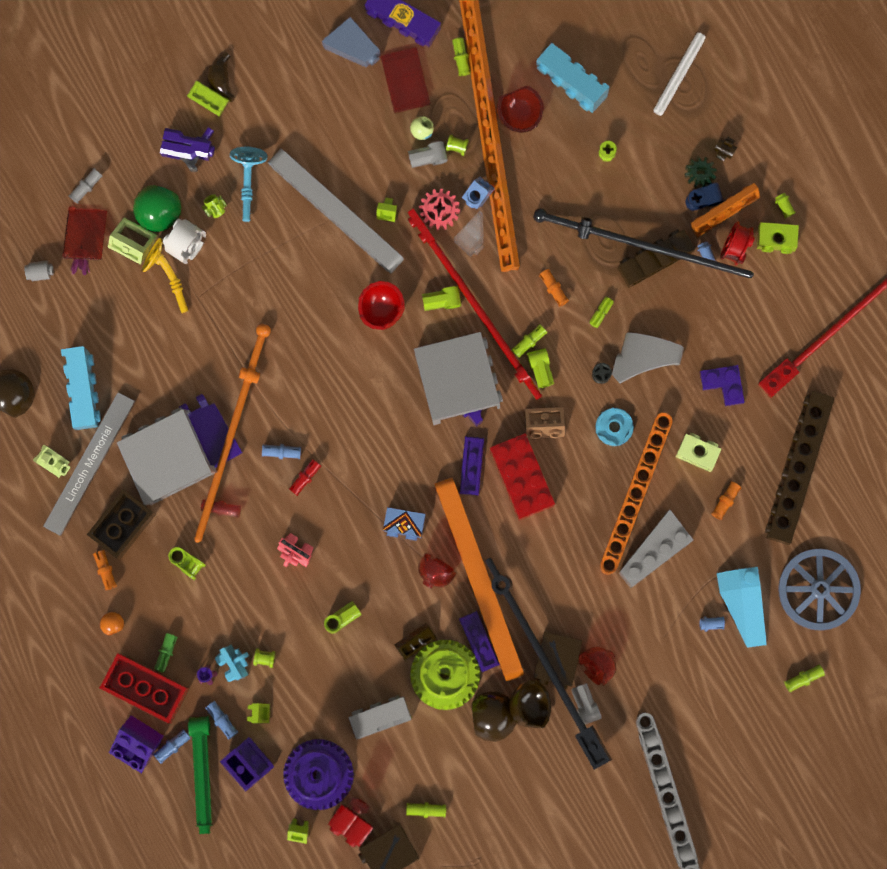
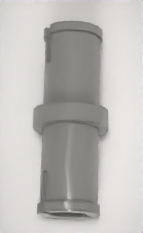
(85, 186)

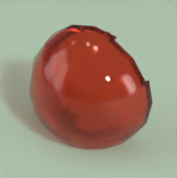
(520, 109)

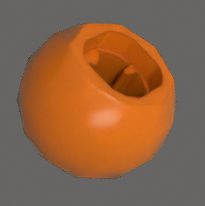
(111, 623)

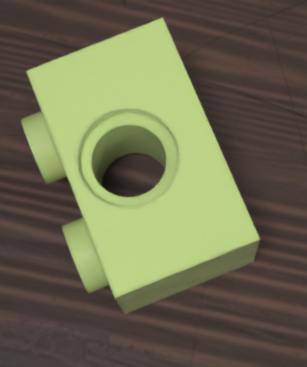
(687, 453)

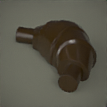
(218, 77)

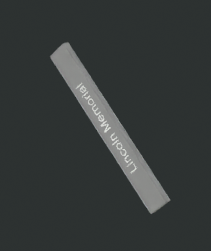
(89, 464)

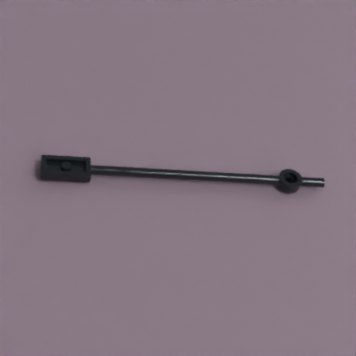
(587, 737)

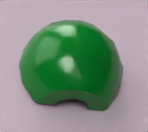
(156, 208)

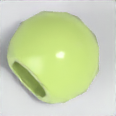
(421, 127)

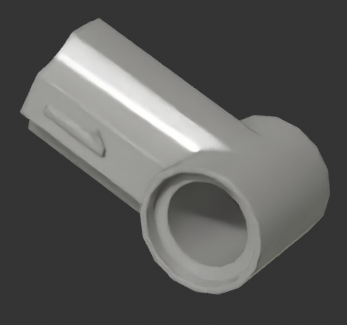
(432, 154)
(586, 706)

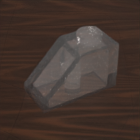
(471, 236)

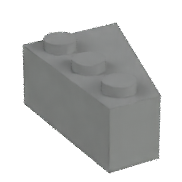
(379, 717)

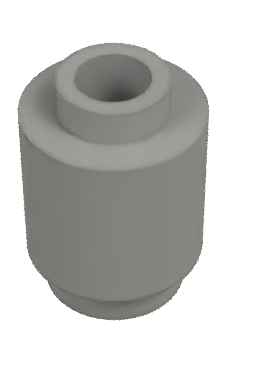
(39, 271)

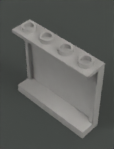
(457, 377)
(165, 457)

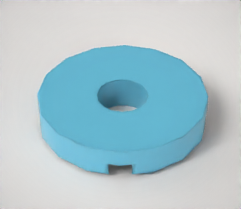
(614, 438)

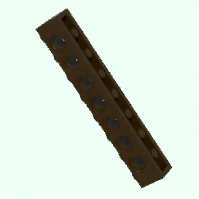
(823, 404)

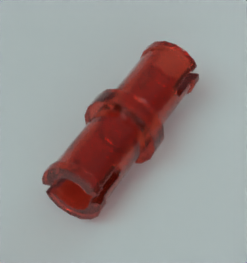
(222, 508)

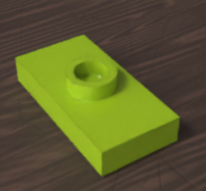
(208, 98)

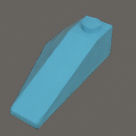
(743, 599)

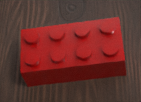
(522, 477)
(144, 688)

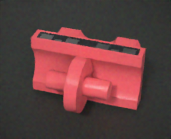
(292, 553)

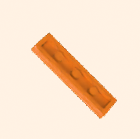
(725, 210)

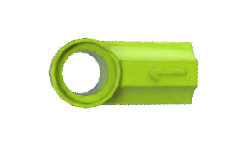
(446, 298)
(540, 364)
(343, 616)

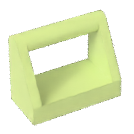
(128, 247)

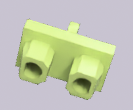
(52, 461)

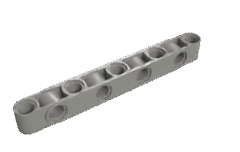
(663, 782)

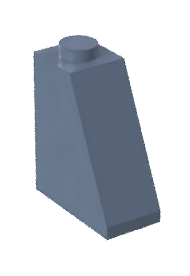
(352, 44)

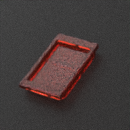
(405, 80)

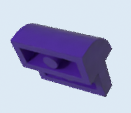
(247, 764)

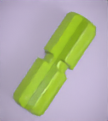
(600, 314)

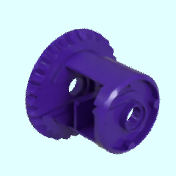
(332, 779)

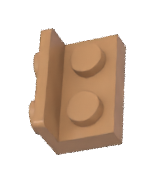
(545, 423)

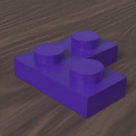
(726, 378)

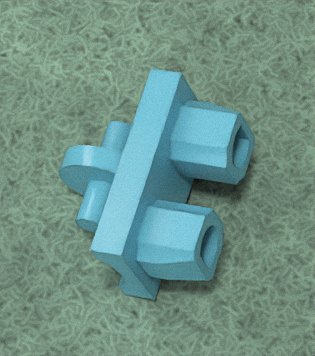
(235, 661)

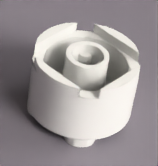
(184, 240)

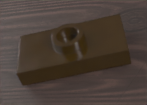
(415, 641)

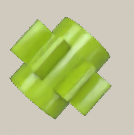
(214, 206)

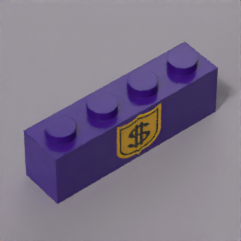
(406, 19)

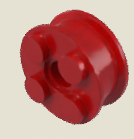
(737, 243)

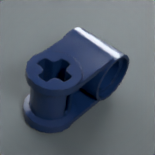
(707, 196)

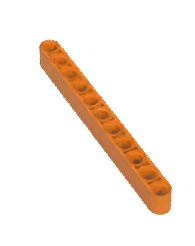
(479, 579)

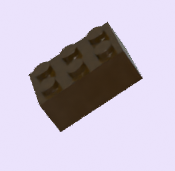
(121, 524)

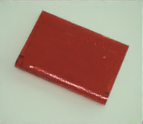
(84, 234)

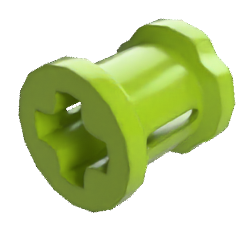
(457, 145)
(612, 148)
(264, 658)

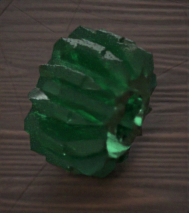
(699, 165)

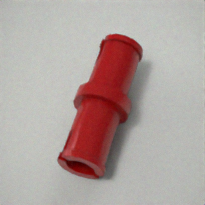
(305, 477)

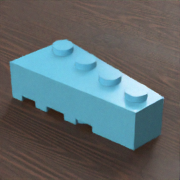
(572, 78)
(81, 388)

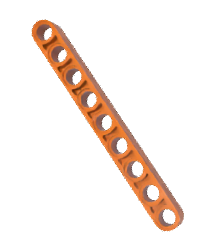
(638, 484)

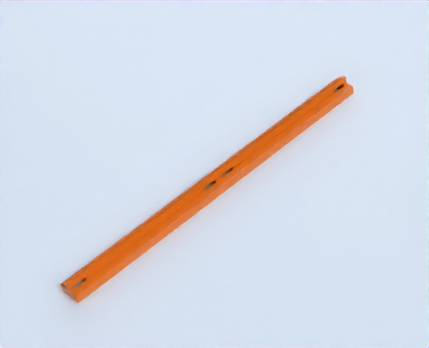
(490, 146)

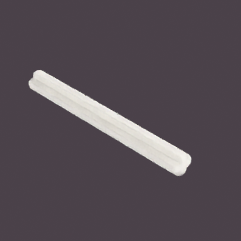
(679, 73)

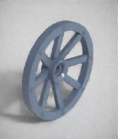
(844, 564)

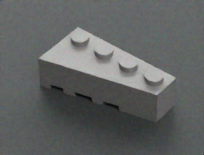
(659, 546)

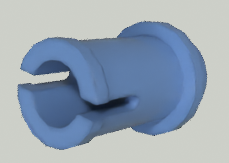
(706, 251)
(711, 623)

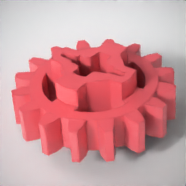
(447, 210)

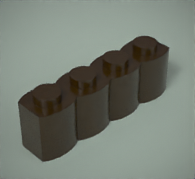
(650, 262)

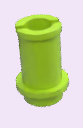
(785, 205)

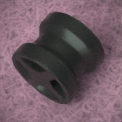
(604, 371)

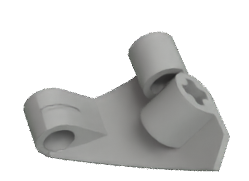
(643, 354)

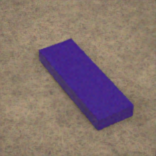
(471, 466)
(479, 641)

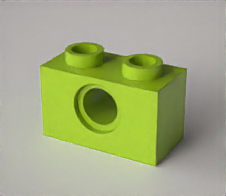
(787, 232)

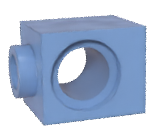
(483, 188)

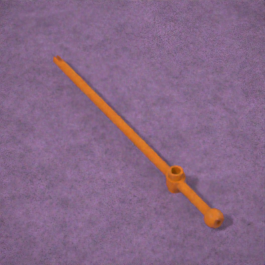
(248, 375)

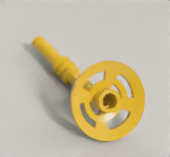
(155, 256)

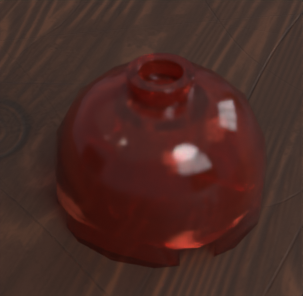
(435, 572)
(599, 664)

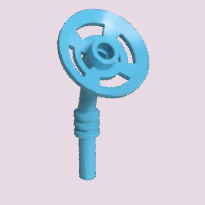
(248, 157)

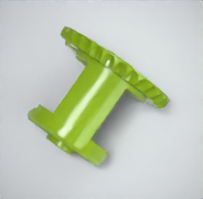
(450, 659)

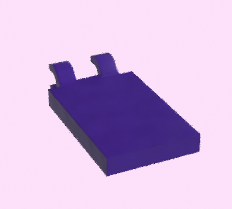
(211, 430)

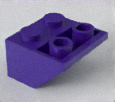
(135, 744)

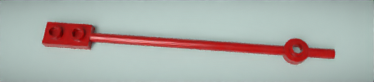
(426, 236)
(788, 370)

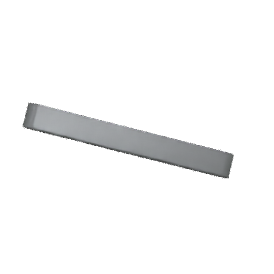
(335, 211)

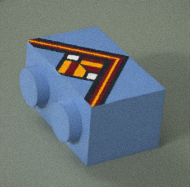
(404, 523)

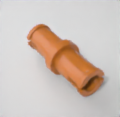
(554, 287)
(726, 500)
(104, 570)

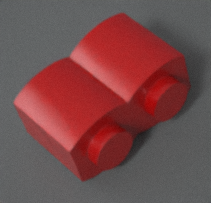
(350, 826)

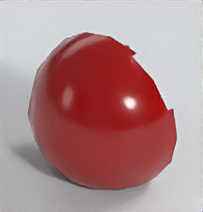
(381, 305)

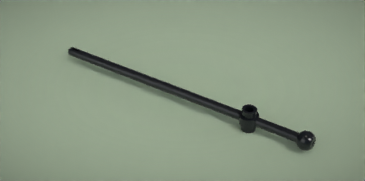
(585, 228)

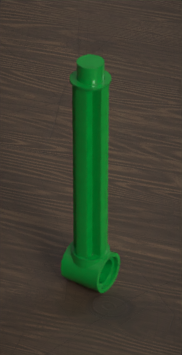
(199, 731)

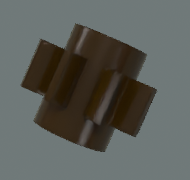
(725, 148)

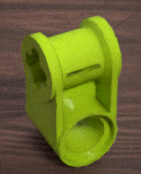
(187, 563)

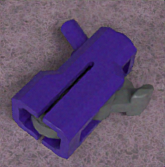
(187, 148)

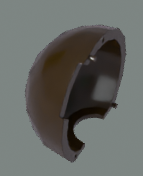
(15, 392)
(530, 705)
(492, 716)

